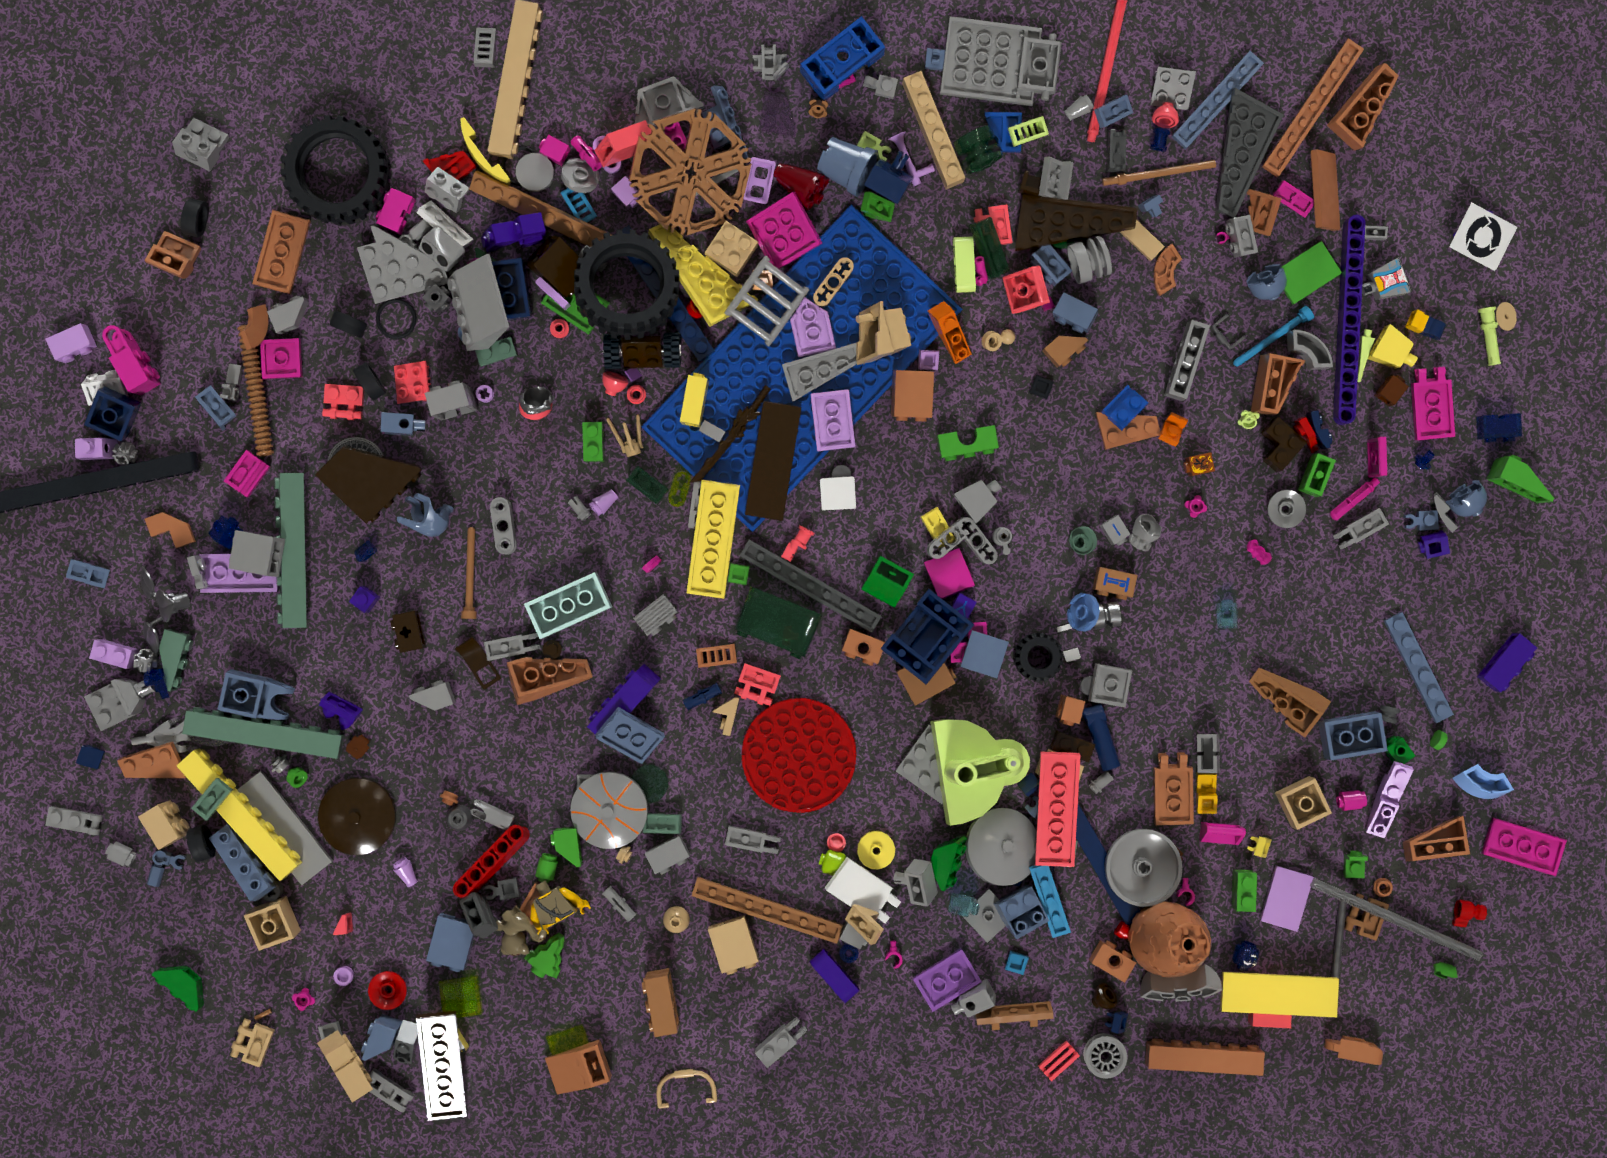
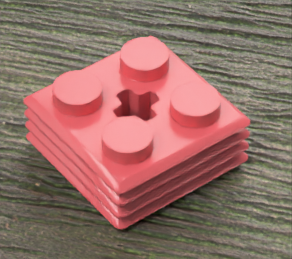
(1036, 289)

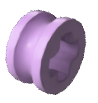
(489, 390)

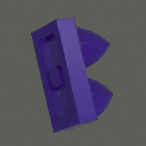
(335, 705)

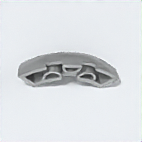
(1200, 982)

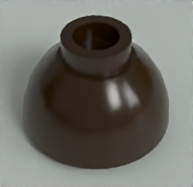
(1104, 997)

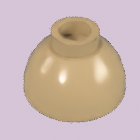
(676, 919)

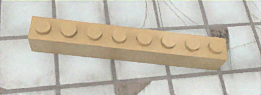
(514, 79)

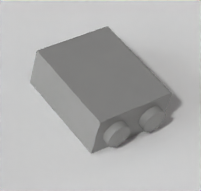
(256, 553)

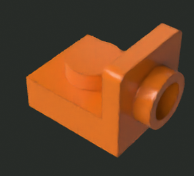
(1172, 429)

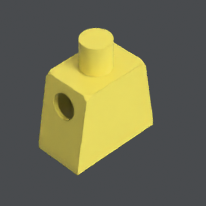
(1392, 349)

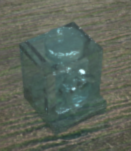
(1222, 621)
(963, 905)

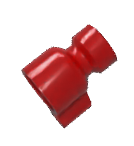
(1465, 911)

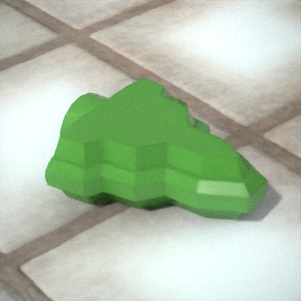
(547, 957)

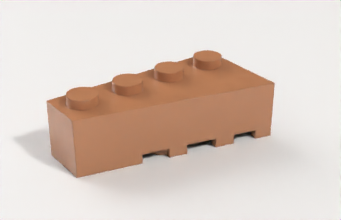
(1360, 111)

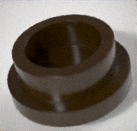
(552, 649)

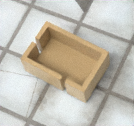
(346, 1065)

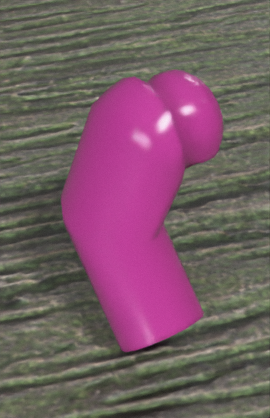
(981, 272)

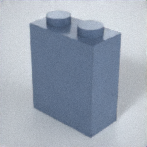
(450, 943)

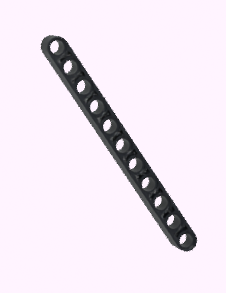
(98, 481)

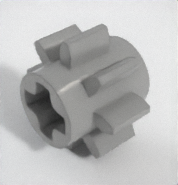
(124, 453)
(145, 660)

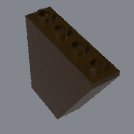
(367, 480)

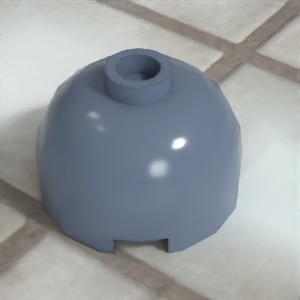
(1268, 283)
(1468, 500)

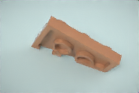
(1138, 429)
(152, 763)

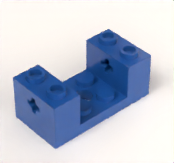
(826, 71)

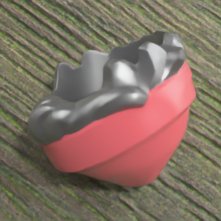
(535, 403)

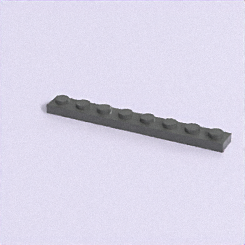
(810, 586)

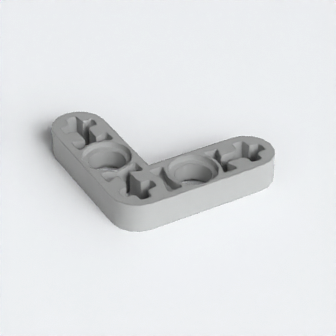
(961, 534)

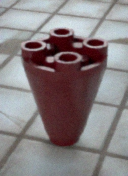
(804, 182)

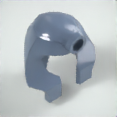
(432, 522)

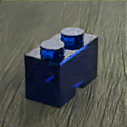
(1492, 428)

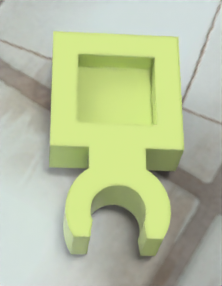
(873, 142)

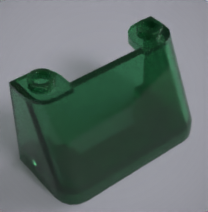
(777, 622)

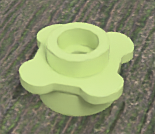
(1248, 419)

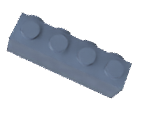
(243, 863)

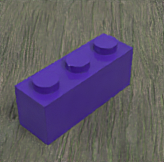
(1507, 662)

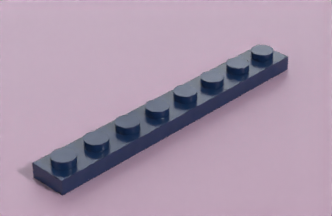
(680, 318)

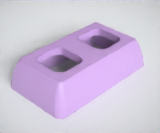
(765, 183)

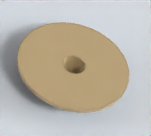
(1506, 316)

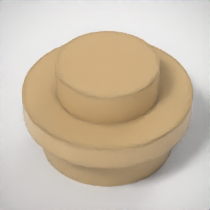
(624, 854)

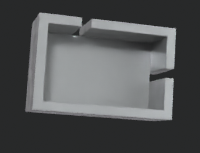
(445, 401)

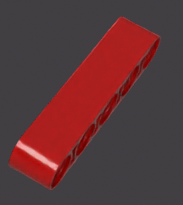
(500, 859)

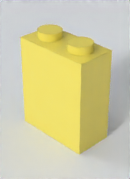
(694, 400)

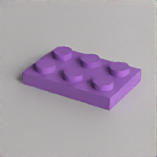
(946, 979)

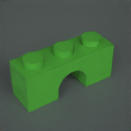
(984, 442)

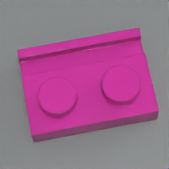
(247, 473)

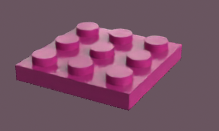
(784, 231)

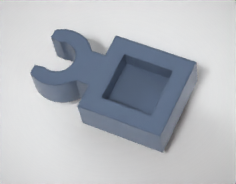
(1425, 520)

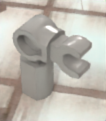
(416, 233)
(233, 379)

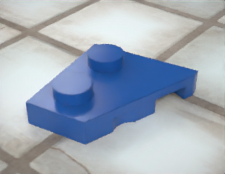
(999, 124)

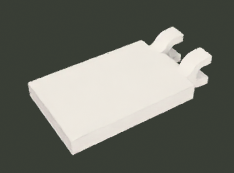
(860, 887)

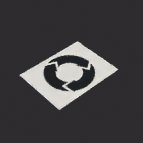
(1483, 236)

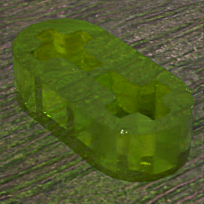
(675, 487)

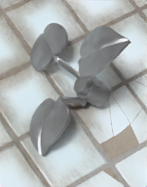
(167, 604)

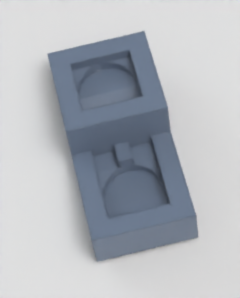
(87, 573)

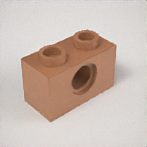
(851, 644)
(1070, 710)
(1121, 968)

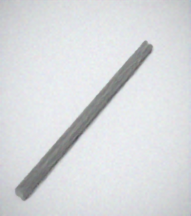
(1395, 918)

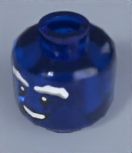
(1245, 955)

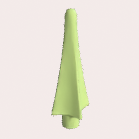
(1365, 346)

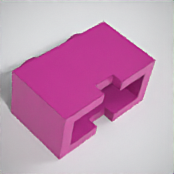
(394, 211)

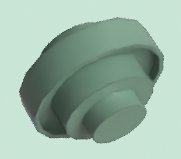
(1083, 540)

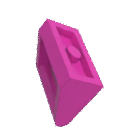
(1221, 833)

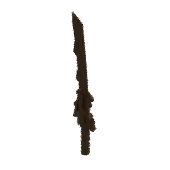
(736, 431)

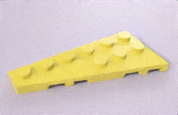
(701, 277)

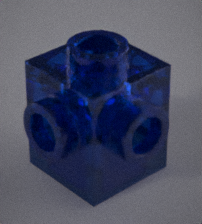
(224, 530)

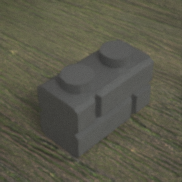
(478, 915)

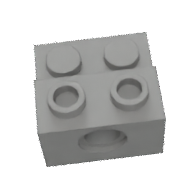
(200, 144)

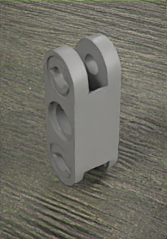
(497, 517)

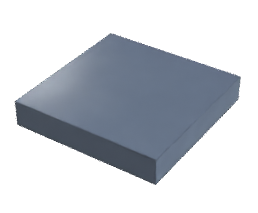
(984, 654)

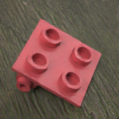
(411, 382)

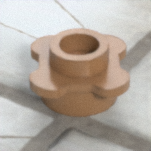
(814, 111)

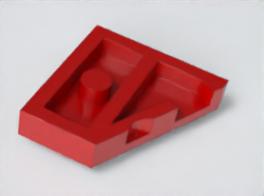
(456, 164)
(1305, 430)

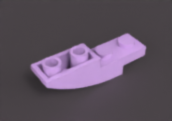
(1387, 799)

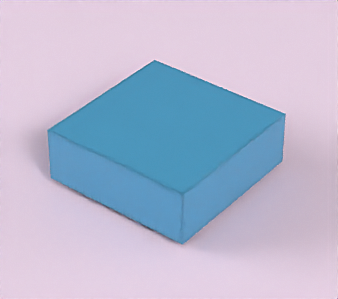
(1016, 962)

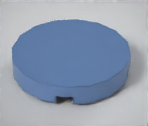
(1083, 612)

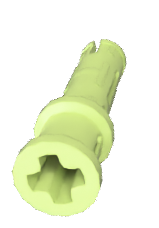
(1489, 326)

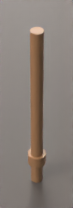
(1122, 178)

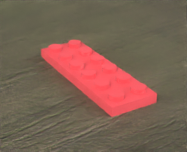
(1057, 809)

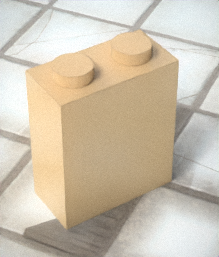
(733, 945)

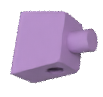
(94, 448)

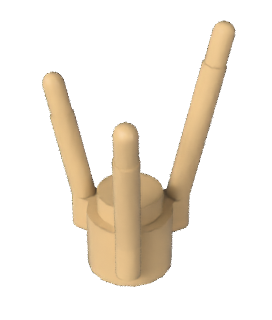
(631, 446)

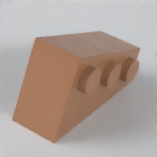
(1273, 382)

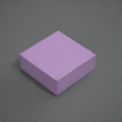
(928, 360)

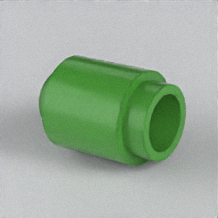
(546, 867)

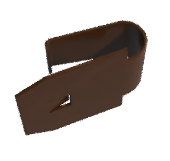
(358, 746)

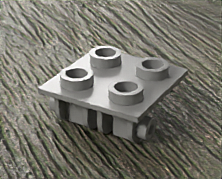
(1173, 87)

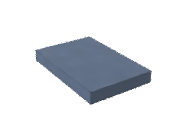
(629, 735)

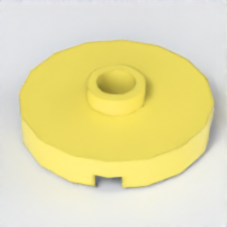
(869, 842)

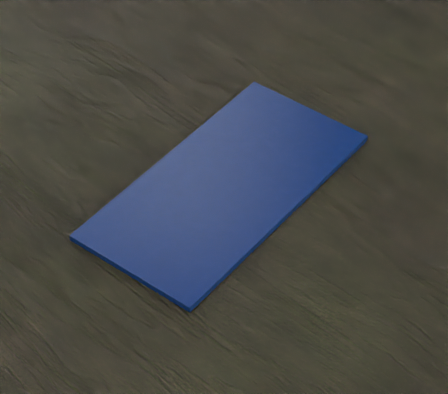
(746, 363)

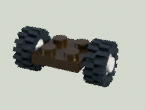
(642, 352)

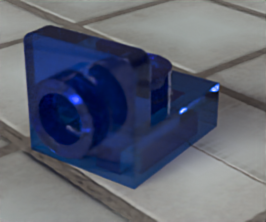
(157, 678)

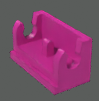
(1294, 198)

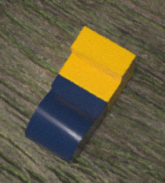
(1425, 325)

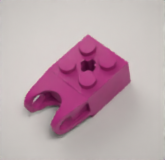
(130, 362)

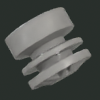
(1094, 258)

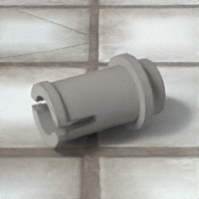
(582, 512)
(1101, 782)

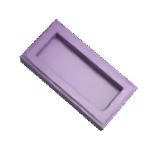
(552, 293)

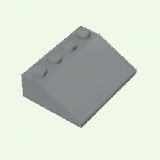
(478, 304)

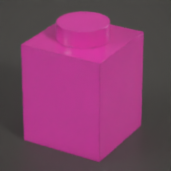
(554, 150)

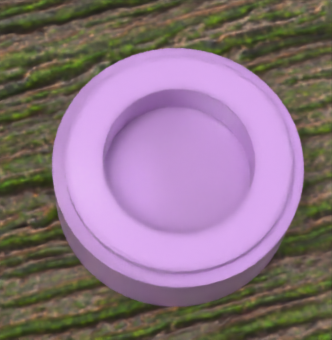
(343, 975)

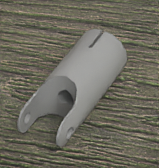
(493, 815)

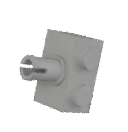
(919, 881)

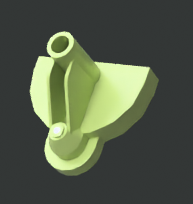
(974, 768)

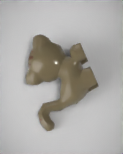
(514, 940)

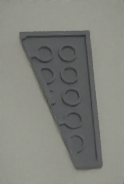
(1247, 138)

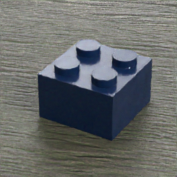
(112, 413)

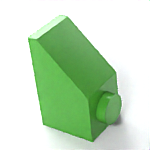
(568, 844)

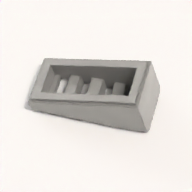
(485, 62)

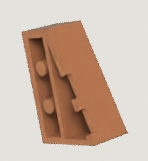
(1439, 842)

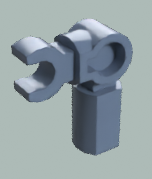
(161, 858)

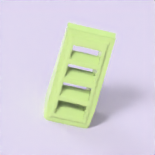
(1040, 125)

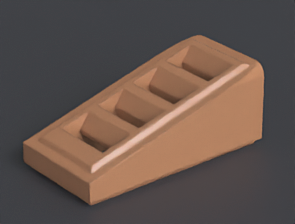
(731, 647)

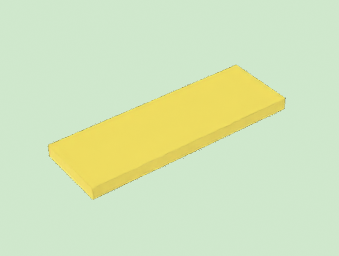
(713, 539)
(1279, 994)

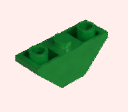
(947, 861)
(182, 984)

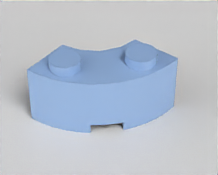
(1483, 784)

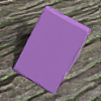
(633, 374)

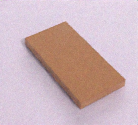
(1325, 190)
(281, 252)

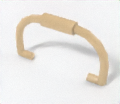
(683, 1074)

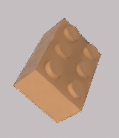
(661, 1002)

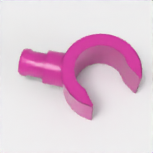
(1185, 888)
(893, 951)

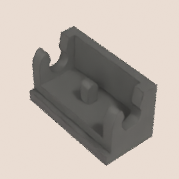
(1116, 151)

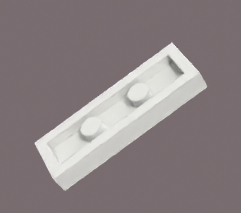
(436, 217)

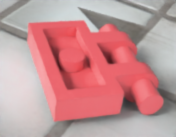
(1000, 220)
(343, 395)
(760, 679)

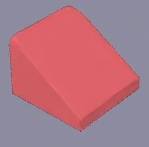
(344, 925)

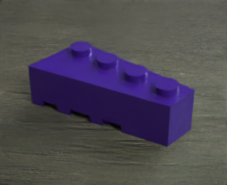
(626, 696)

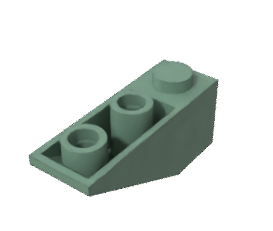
(173, 655)

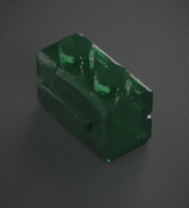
(647, 485)

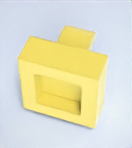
(1262, 846)

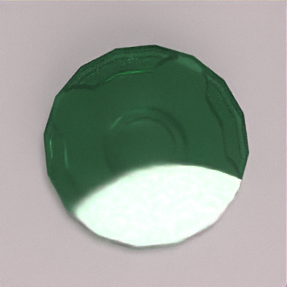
(650, 777)

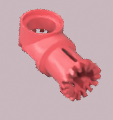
(800, 540)

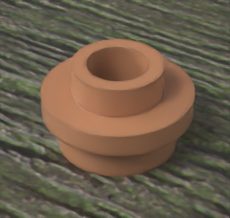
(449, 798)
(1388, 887)

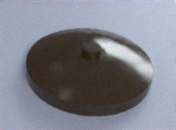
(356, 816)

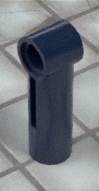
(1096, 722)

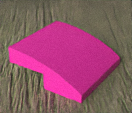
(949, 574)

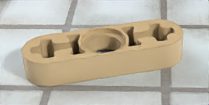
(846, 274)

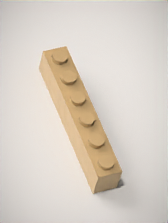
(933, 130)

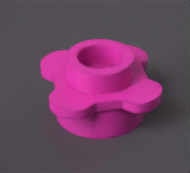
(1195, 511)
(297, 998)

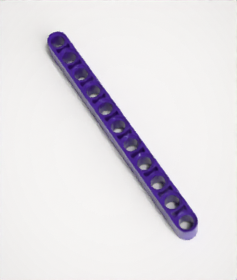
(1354, 312)

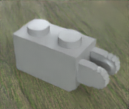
(778, 1043)

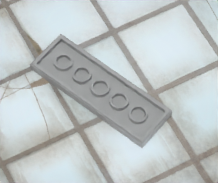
(287, 824)

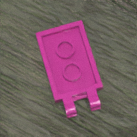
(1432, 405)

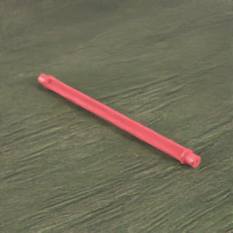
(1107, 67)

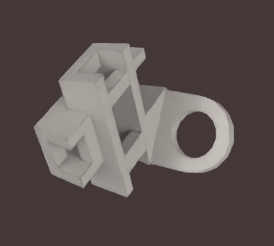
(770, 64)

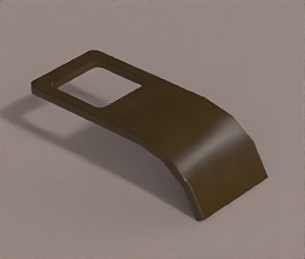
(476, 659)

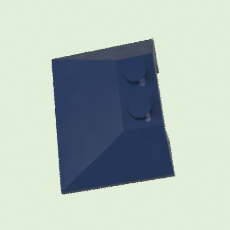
(927, 637)

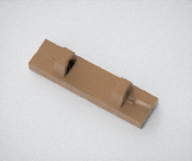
(1015, 1013)

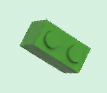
(593, 442)
(1316, 475)
(1244, 890)

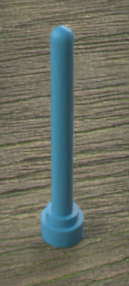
(1303, 316)

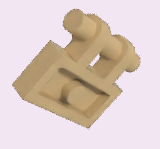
(258, 1043)

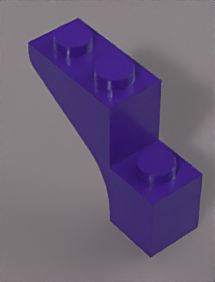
(507, 233)

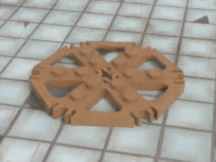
(707, 167)

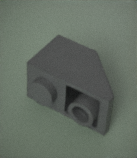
(406, 1042)

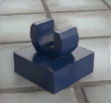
(1119, 1021)

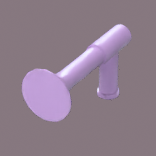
(899, 141)

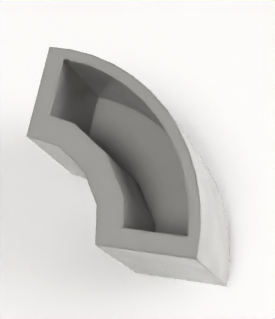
(1310, 349)

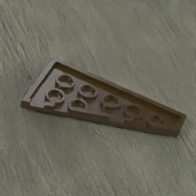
(1056, 220)

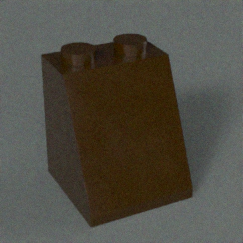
(555, 265)

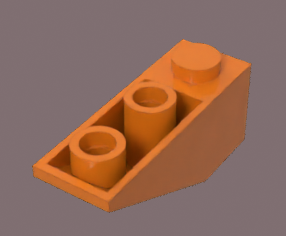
(950, 332)

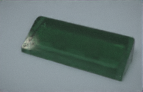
(989, 247)

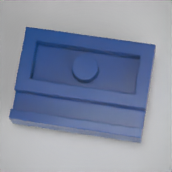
(1124, 407)

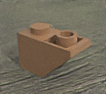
(1062, 348)

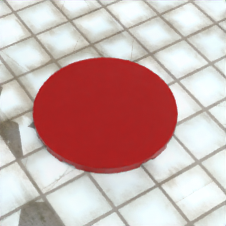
(798, 755)

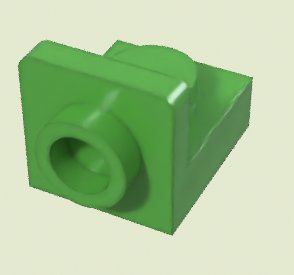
(1354, 864)

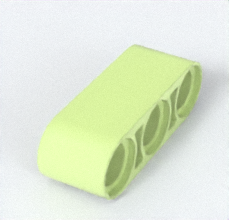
(965, 264)

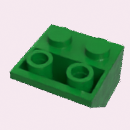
(887, 581)

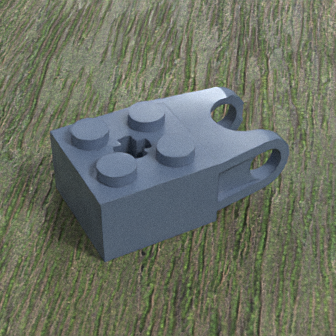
(259, 698)

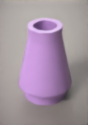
(603, 502)
(404, 870)

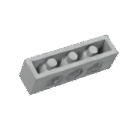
(1187, 360)

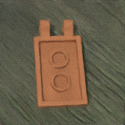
(1173, 791)

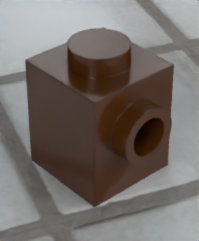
(1391, 390)

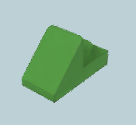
(877, 207)

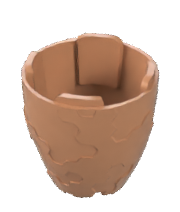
(1159, 939)

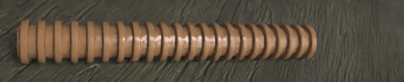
(256, 398)

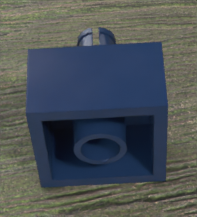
(890, 179)

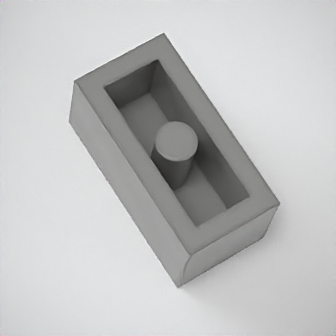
(1376, 232)
(712, 431)

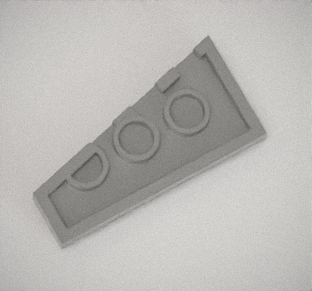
(815, 370)

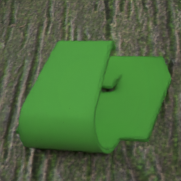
(1443, 970)

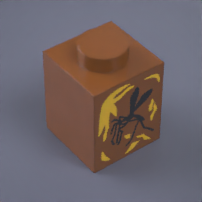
(1199, 464)

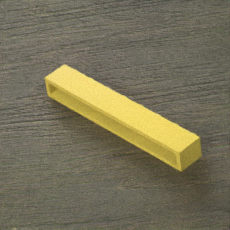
(242, 816)

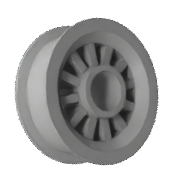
(1108, 1072)

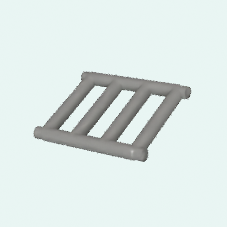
(779, 322)

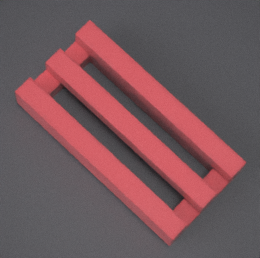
(1059, 1070)

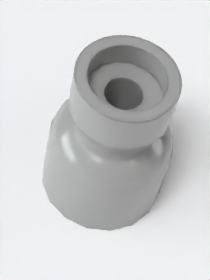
(1002, 537)

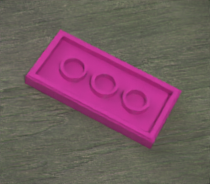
(1524, 846)

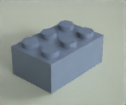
(1352, 735)

